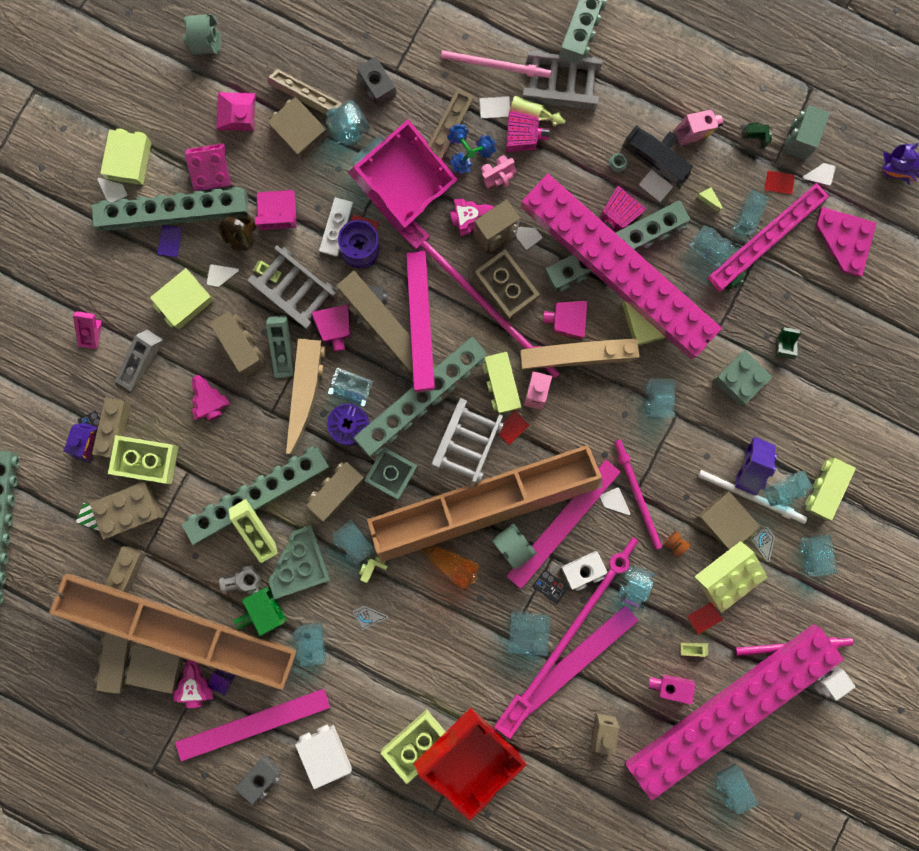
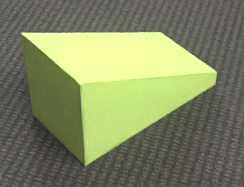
(709, 197)
(261, 267)
(694, 649)

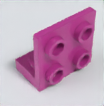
(208, 167)
(276, 210)

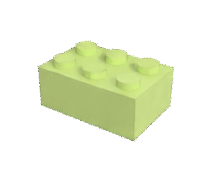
(143, 459)
(731, 576)
(412, 744)

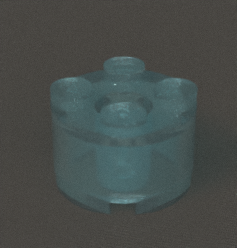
(347, 123)
(637, 586)

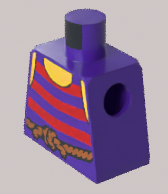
(81, 442)

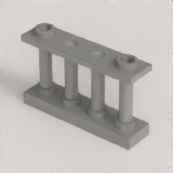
(568, 98)
(275, 294)
(449, 445)

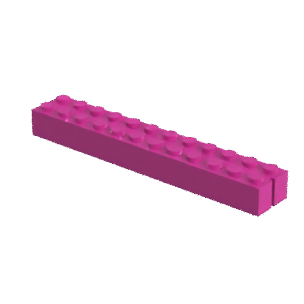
(620, 267)
(733, 711)

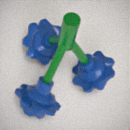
(461, 162)

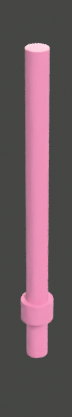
(530, 70)

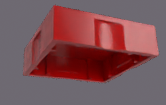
(469, 764)

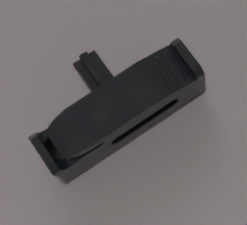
(658, 155)

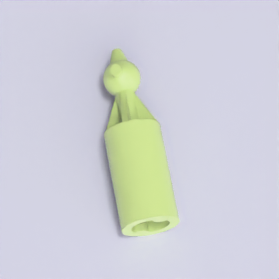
(534, 109)

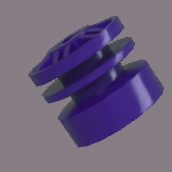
(355, 234)
(337, 420)

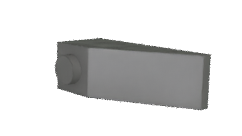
(139, 357)

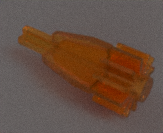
(453, 566)

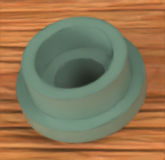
(618, 157)

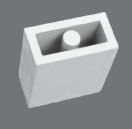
(323, 756)

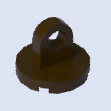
(238, 233)

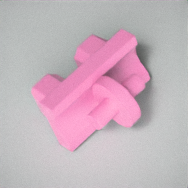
(500, 173)

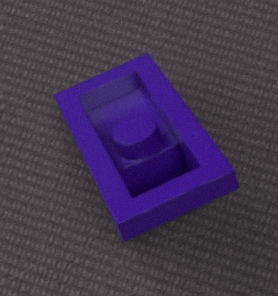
(221, 681)

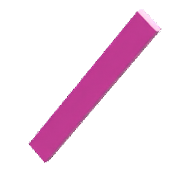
(767, 237)
(420, 322)
(562, 526)
(582, 655)
(252, 724)

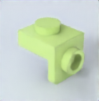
(367, 570)

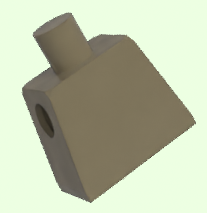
(605, 735)

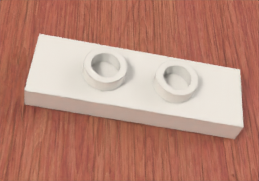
(337, 219)

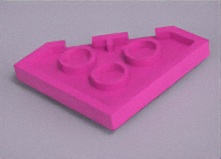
(846, 239)

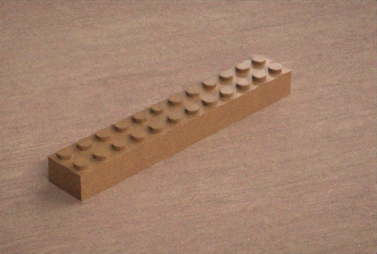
(485, 503)
(173, 631)

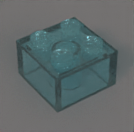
(529, 633)

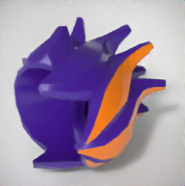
(902, 163)

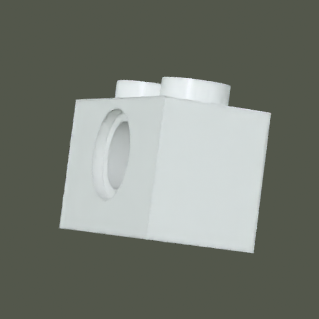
(572, 571)
(834, 684)

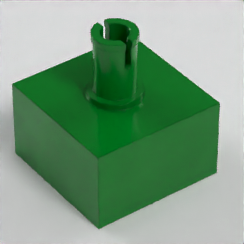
(262, 611)

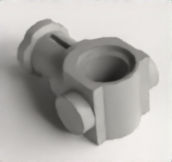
(240, 581)

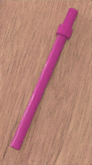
(624, 459)
(773, 648)

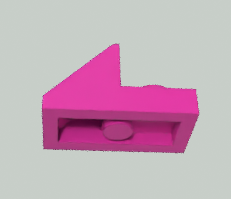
(87, 329)

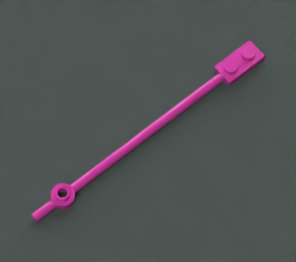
(418, 238)
(519, 706)

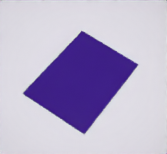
(169, 241)

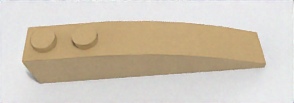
(580, 354)
(305, 387)

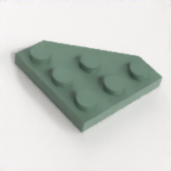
(299, 564)

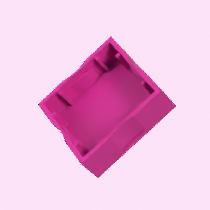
(402, 176)

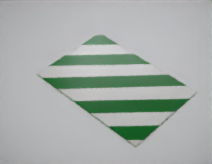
(86, 517)

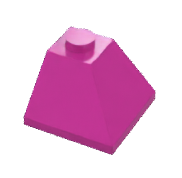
(236, 111)

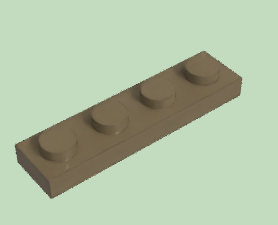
(302, 92)
(453, 115)

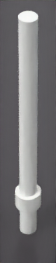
(786, 511)

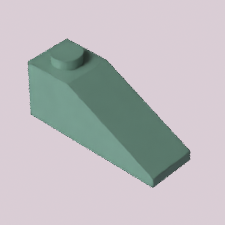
(280, 345)

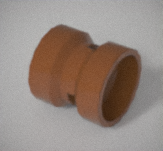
(676, 544)

